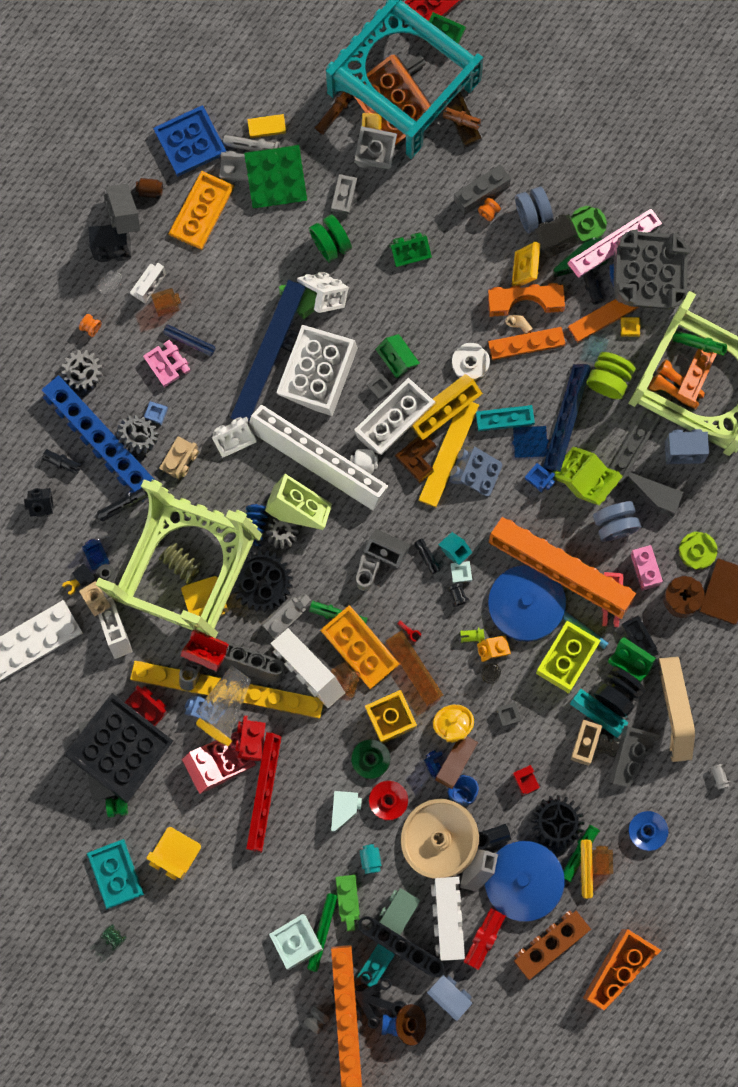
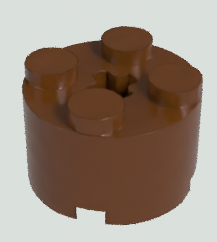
(693, 591)

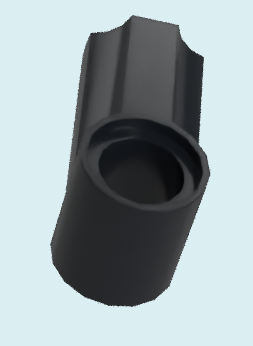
(495, 836)

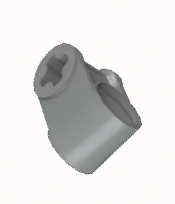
(368, 568)

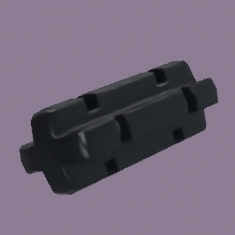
(427, 556)

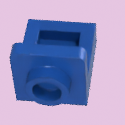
(540, 478)

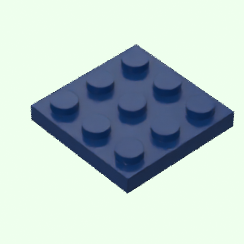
(189, 140)

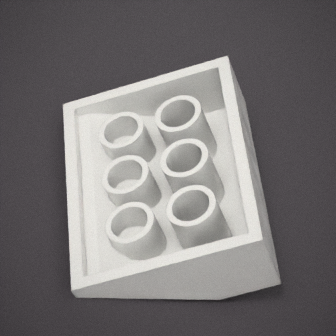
(317, 369)

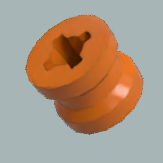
(489, 209)
(90, 325)

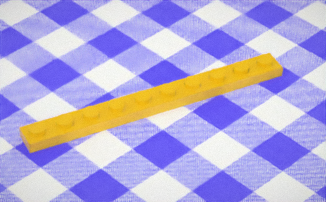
(255, 694)

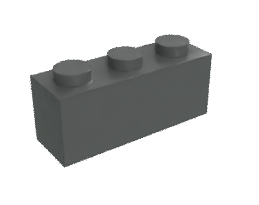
(482, 188)

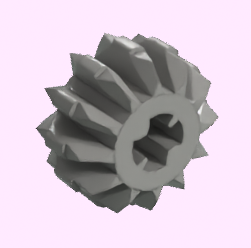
(284, 538)

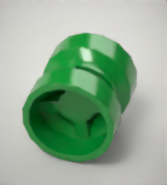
(121, 807)

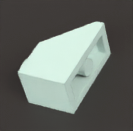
(344, 808)

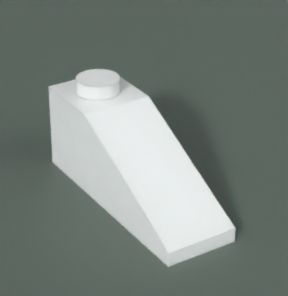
(115, 631)

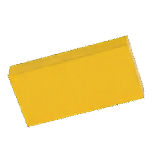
(266, 126)
(213, 732)

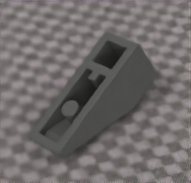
(660, 497)

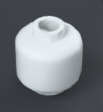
(365, 459)

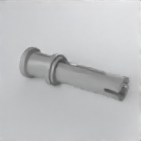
(248, 144)

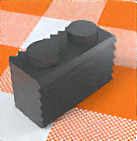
(387, 548)

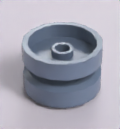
(533, 208)
(616, 521)

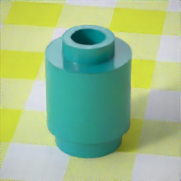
(370, 859)

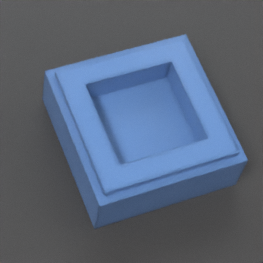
(155, 413)

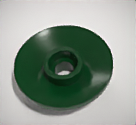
(361, 763)

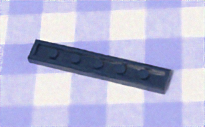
(566, 417)

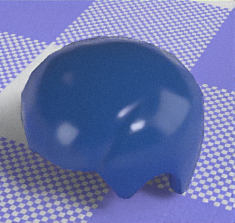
(467, 786)

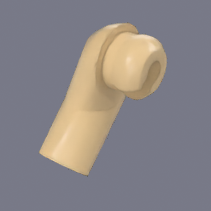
(519, 322)

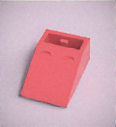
(215, 764)

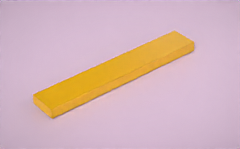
(448, 455)

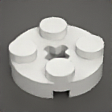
(479, 355)

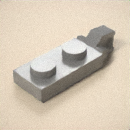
(285, 615)

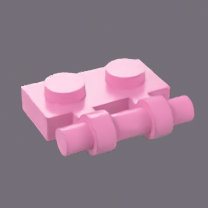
(161, 365)

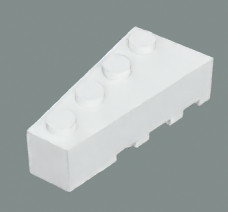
(307, 667)
(448, 919)

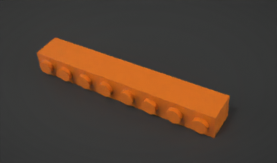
(562, 567)
(346, 1016)

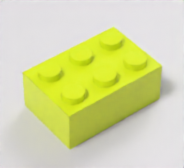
(568, 657)

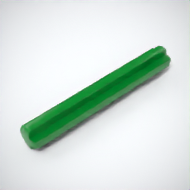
(323, 929)

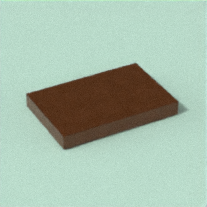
(722, 593)

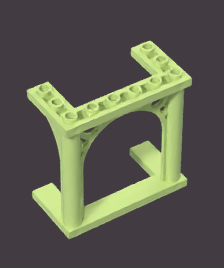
(723, 438)
(160, 510)

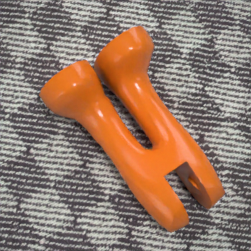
(660, 383)

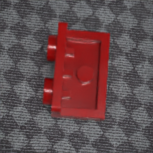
(205, 650)

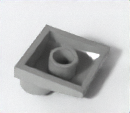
(375, 148)

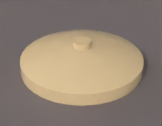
(439, 838)

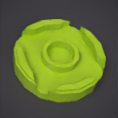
(698, 550)

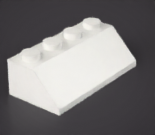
(393, 417)

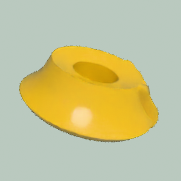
(453, 723)

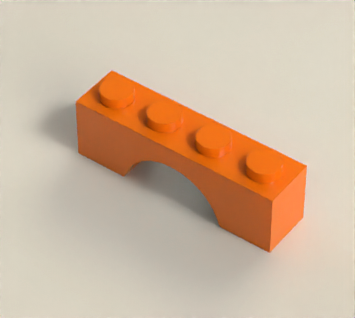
(548, 297)

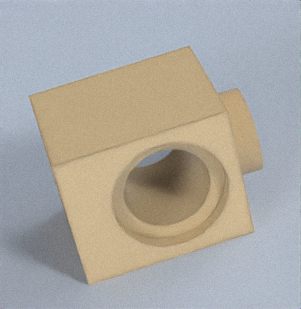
(95, 599)

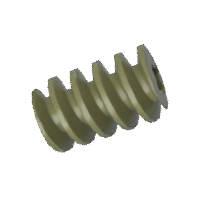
(180, 563)

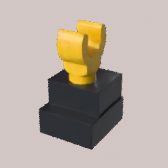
(83, 576)

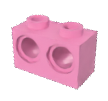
(646, 567)

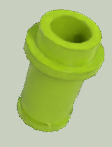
(474, 635)

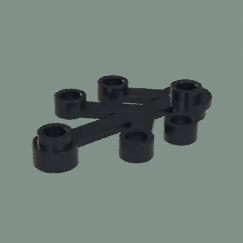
(365, 998)

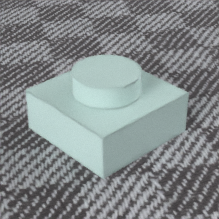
(461, 573)

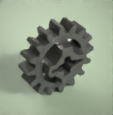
(137, 434)

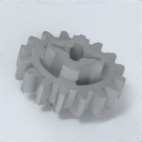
(89, 369)

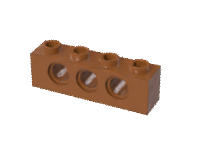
(579, 929)

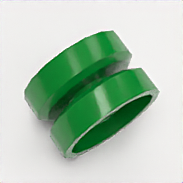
(330, 238)

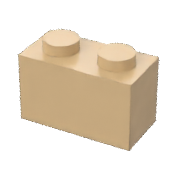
(586, 742)

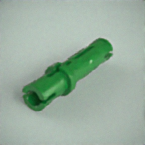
(704, 344)
(316, 608)
(575, 860)

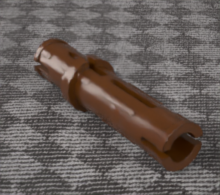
(340, 103)

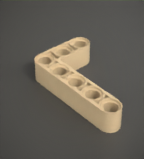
(678, 709)

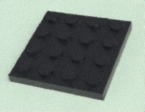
(118, 748)

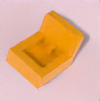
(493, 648)

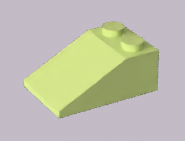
(297, 504)

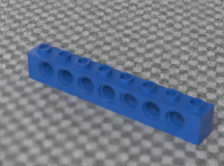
(59, 388)

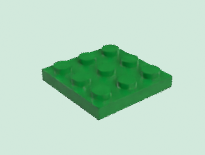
(275, 176)

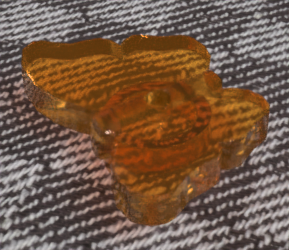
(352, 678)

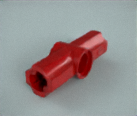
(484, 938)

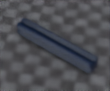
(189, 340)

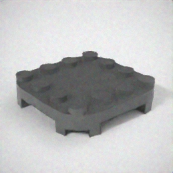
(650, 269)

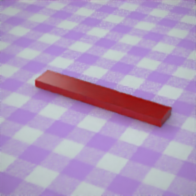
(264, 792)

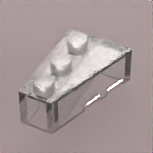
(225, 700)

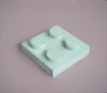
(295, 942)

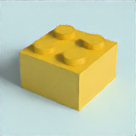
(391, 717)

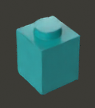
(455, 548)

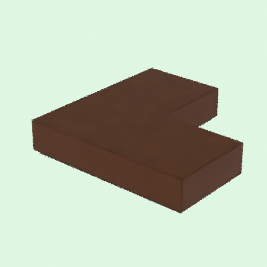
(412, 458)

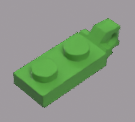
(348, 900)

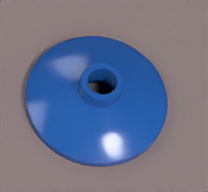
(658, 828)

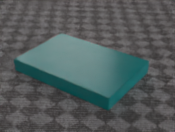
(115, 874)

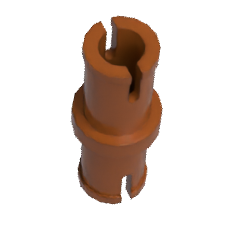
(461, 118)

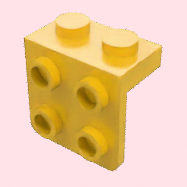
(197, 595)
(174, 853)

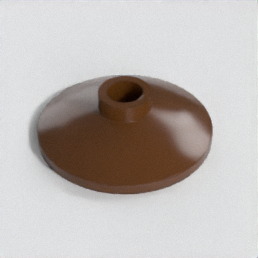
(411, 1024)

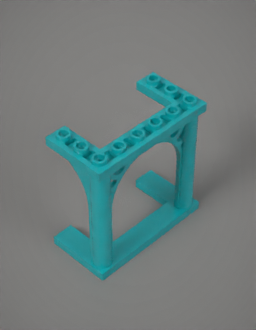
(392, 15)

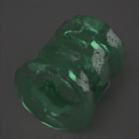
(113, 937)

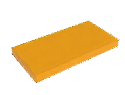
(201, 210)
(359, 647)

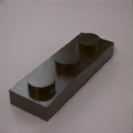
(467, 134)

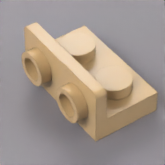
(179, 457)

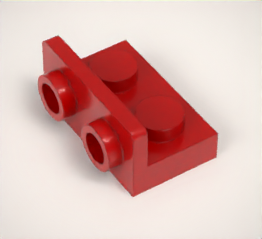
(146, 706)
(251, 739)

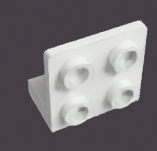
(330, 291)

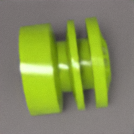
(610, 375)

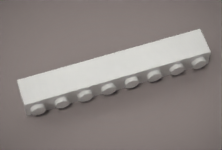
(317, 457)

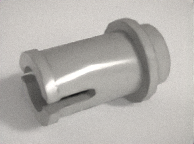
(720, 777)

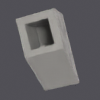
(479, 870)

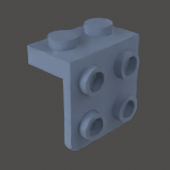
(475, 470)

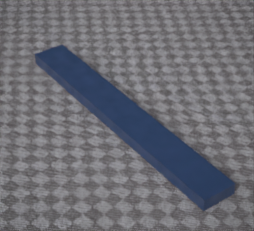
(268, 350)

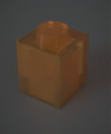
(166, 301)
(602, 861)

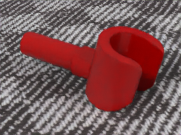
(409, 631)

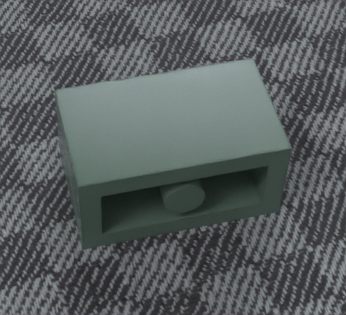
(399, 911)

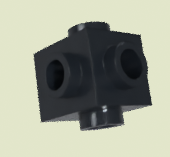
(39, 502)

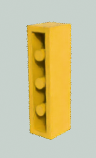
(447, 405)

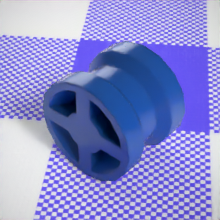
(389, 1025)

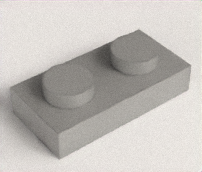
(344, 194)

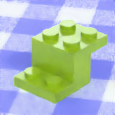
(587, 476)

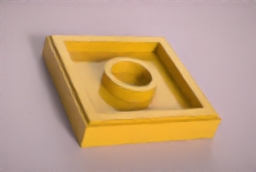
(526, 264)

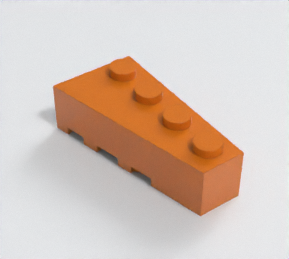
(620, 967)

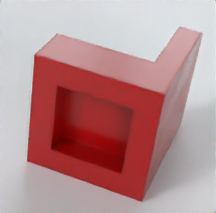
(526, 780)

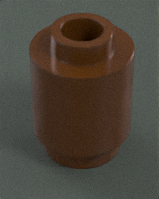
(149, 188)

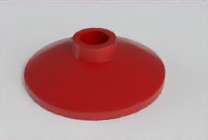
(396, 793)

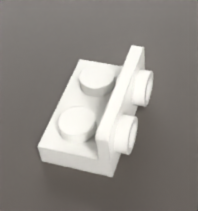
(148, 282)
(233, 436)

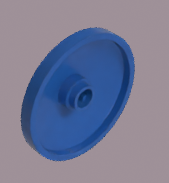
(526, 604)
(526, 881)

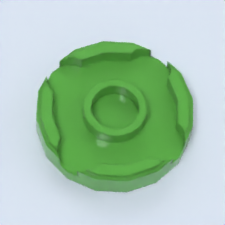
(586, 228)

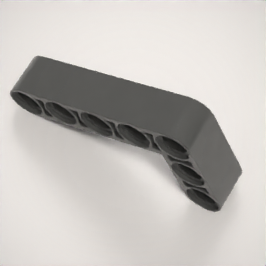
(244, 666)

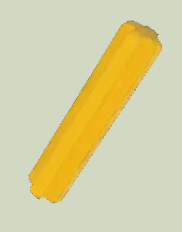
(586, 869)

